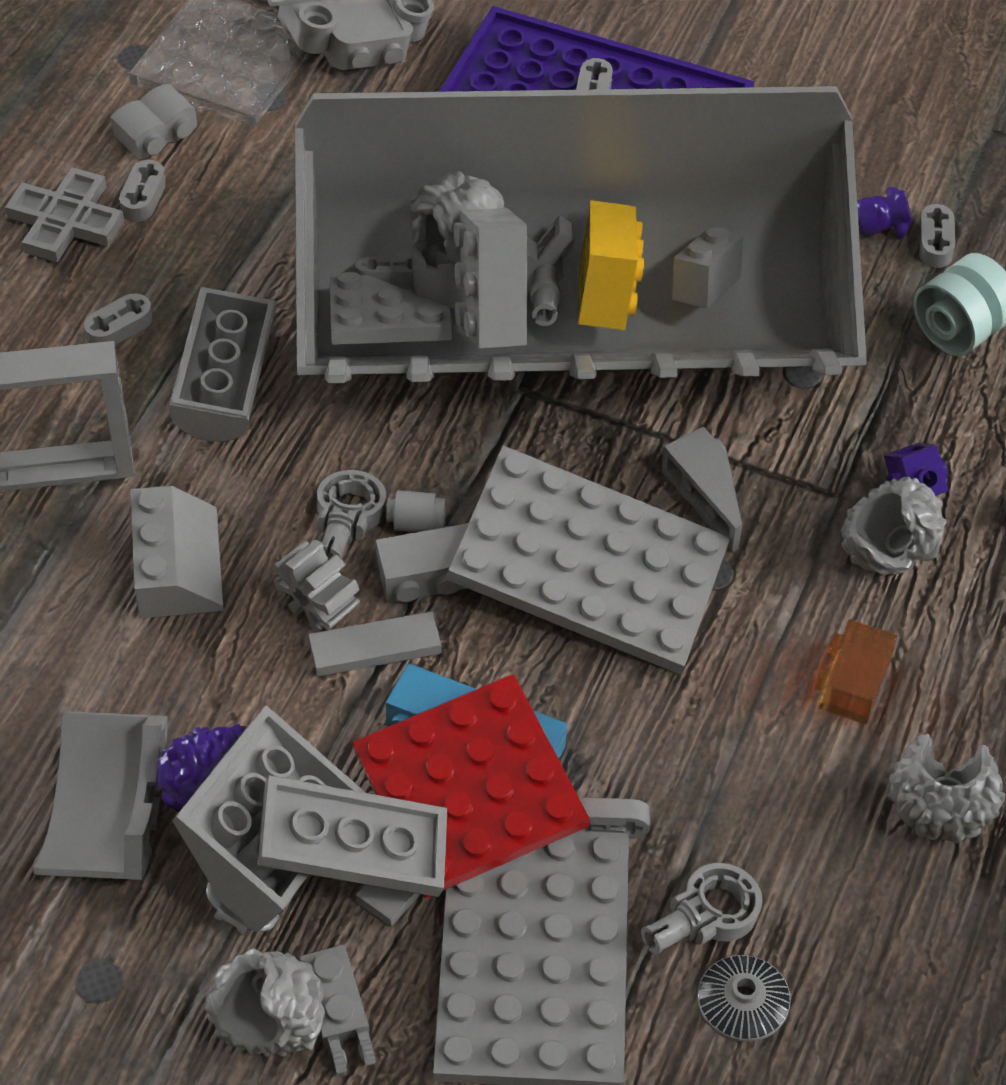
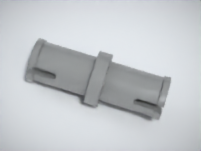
(545, 295)

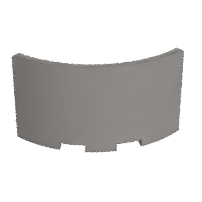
(104, 796)

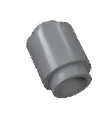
(416, 511)

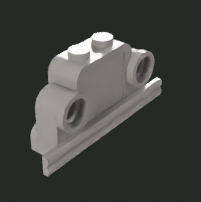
(355, 30)

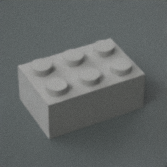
(492, 277)

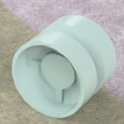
(963, 304)

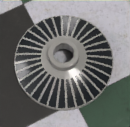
(739, 1015)

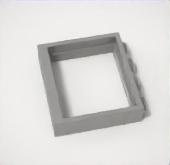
(69, 462)

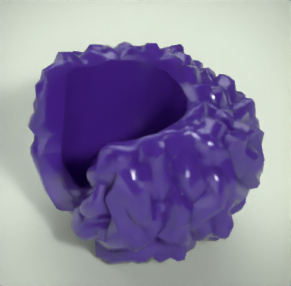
(191, 760)

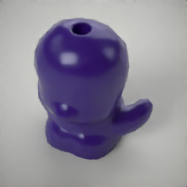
(882, 212)

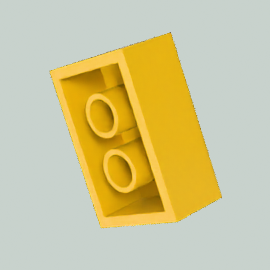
(609, 265)

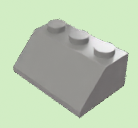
(175, 553)

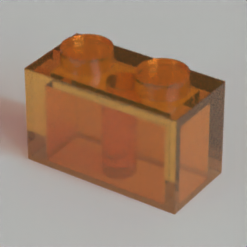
(856, 672)

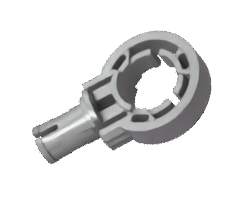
(344, 518)
(695, 916)

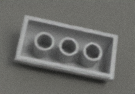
(221, 364)

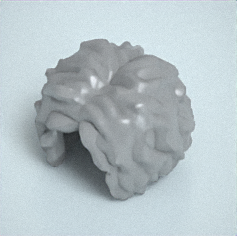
(439, 208)
(894, 527)
(944, 801)
(266, 1003)

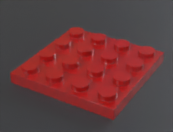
(487, 767)

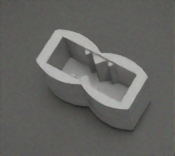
(154, 121)

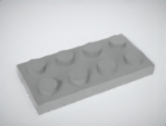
(353, 836)

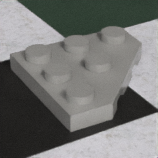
(380, 312)

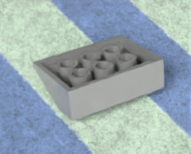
(226, 813)

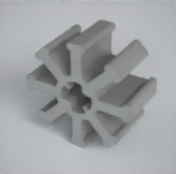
(316, 585)

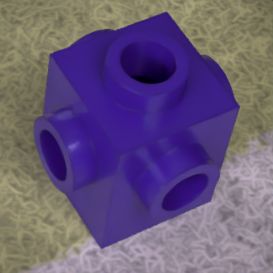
(918, 462)

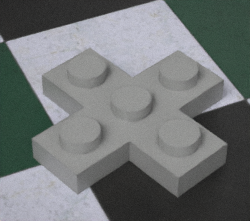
(64, 214)

